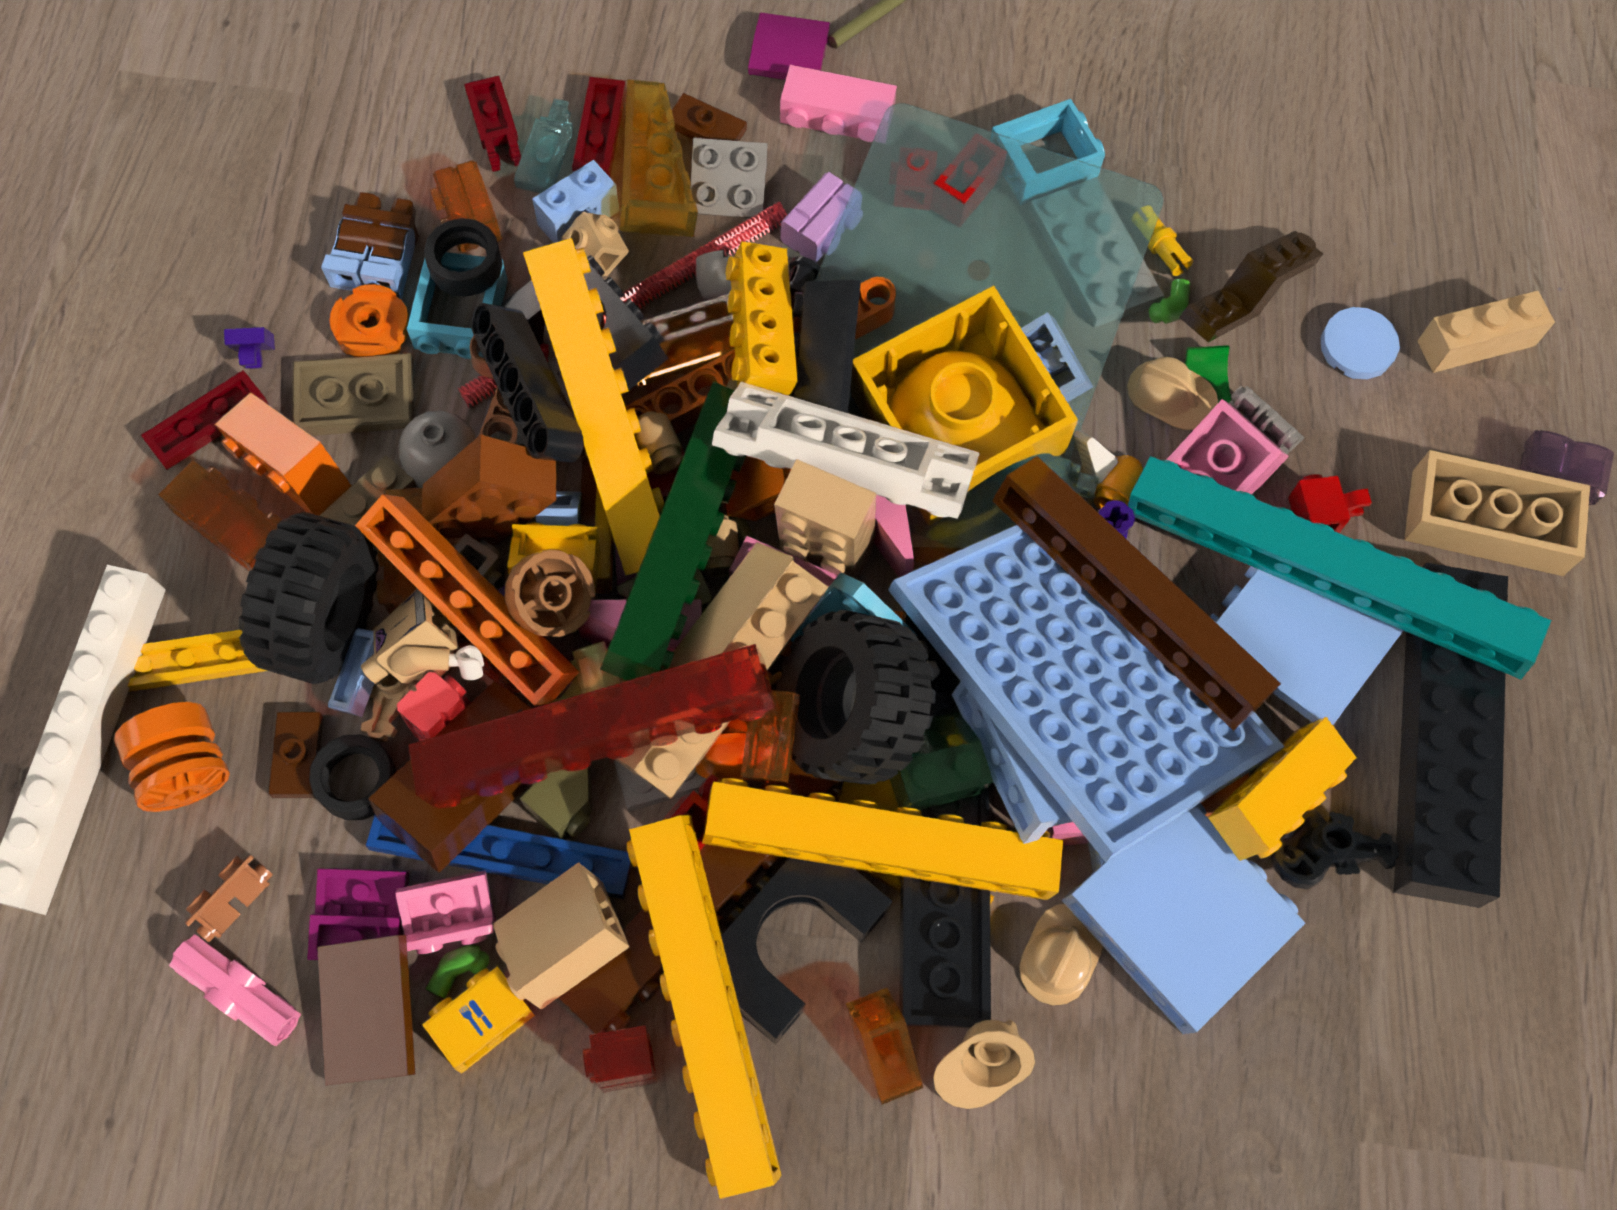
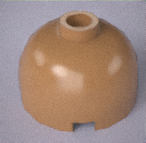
(549, 593)

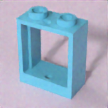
(1053, 119)
(443, 338)

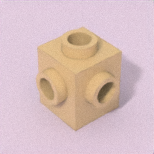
(599, 238)

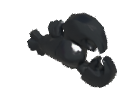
(1330, 846)

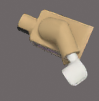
(418, 640)

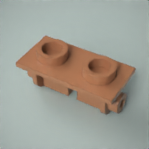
(214, 909)

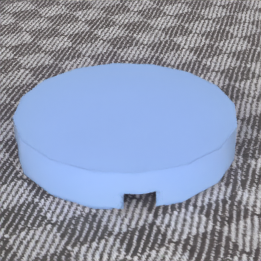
(1360, 343)

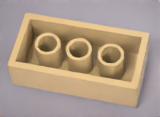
(1497, 513)
(826, 520)

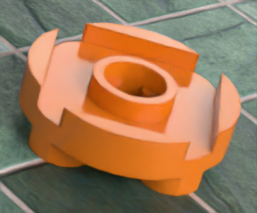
(358, 307)

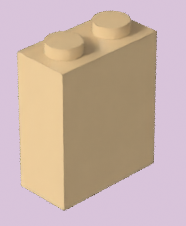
(559, 936)

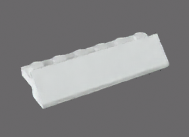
(862, 451)

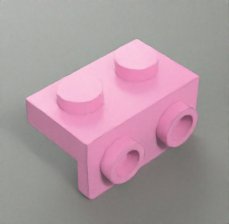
(446, 912)

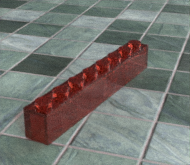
(592, 727)

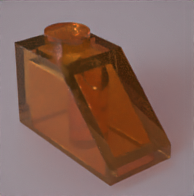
(885, 1045)

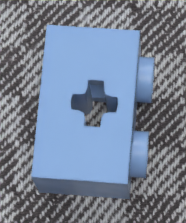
(582, 191)
(1057, 356)

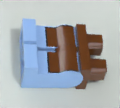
(373, 245)

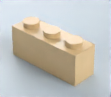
(1485, 331)

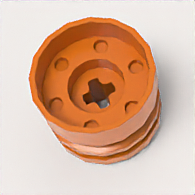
(171, 756)

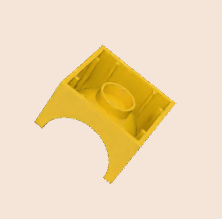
(968, 384)

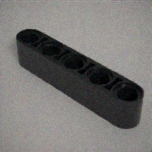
(527, 384)

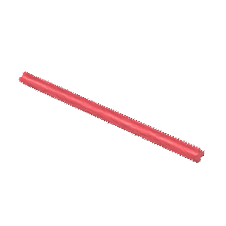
(661, 280)

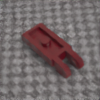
(493, 119)

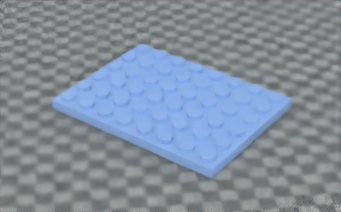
(1076, 691)

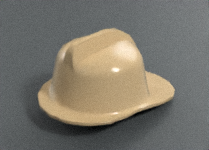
(1171, 392)
(1059, 957)
(984, 1065)

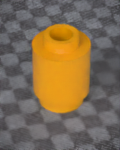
(1119, 481)

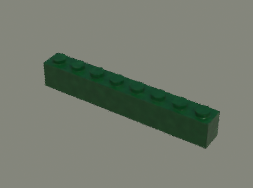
(676, 550)

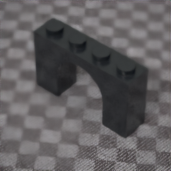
(635, 344)
(832, 888)

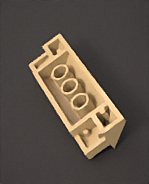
(758, 606)

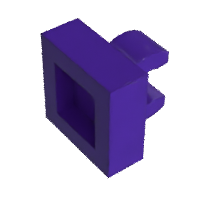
(248, 344)

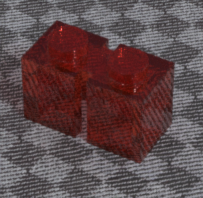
(620, 1059)

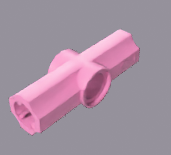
(235, 990)

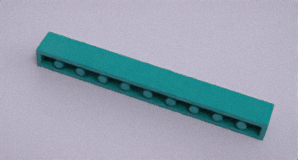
(1340, 567)

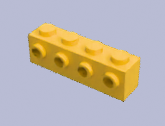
(761, 318)
(1282, 790)

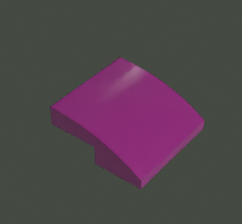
(787, 42)
(355, 906)

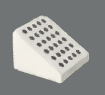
(1094, 457)

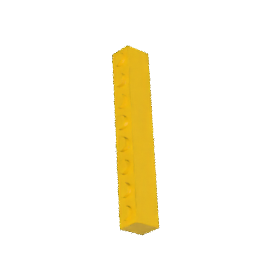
(596, 396)
(881, 840)
(704, 1007)

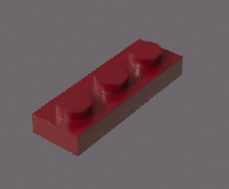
(600, 123)
(195, 423)

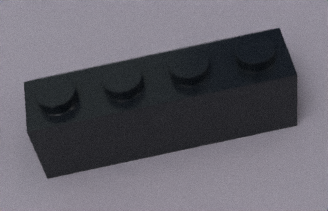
(825, 341)

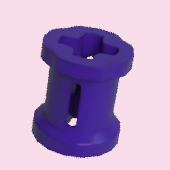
(1118, 515)

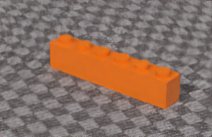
(465, 599)

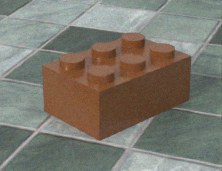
(488, 491)

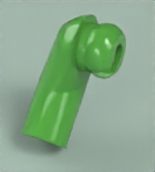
(1172, 307)
(455, 963)

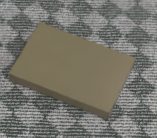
(353, 394)

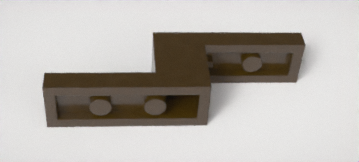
(1251, 285)

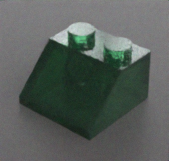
(945, 768)

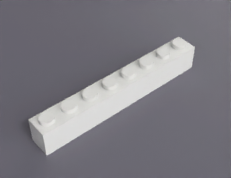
(76, 738)

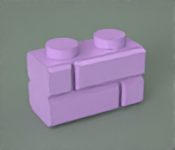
(816, 217)

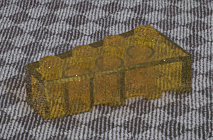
(654, 178)

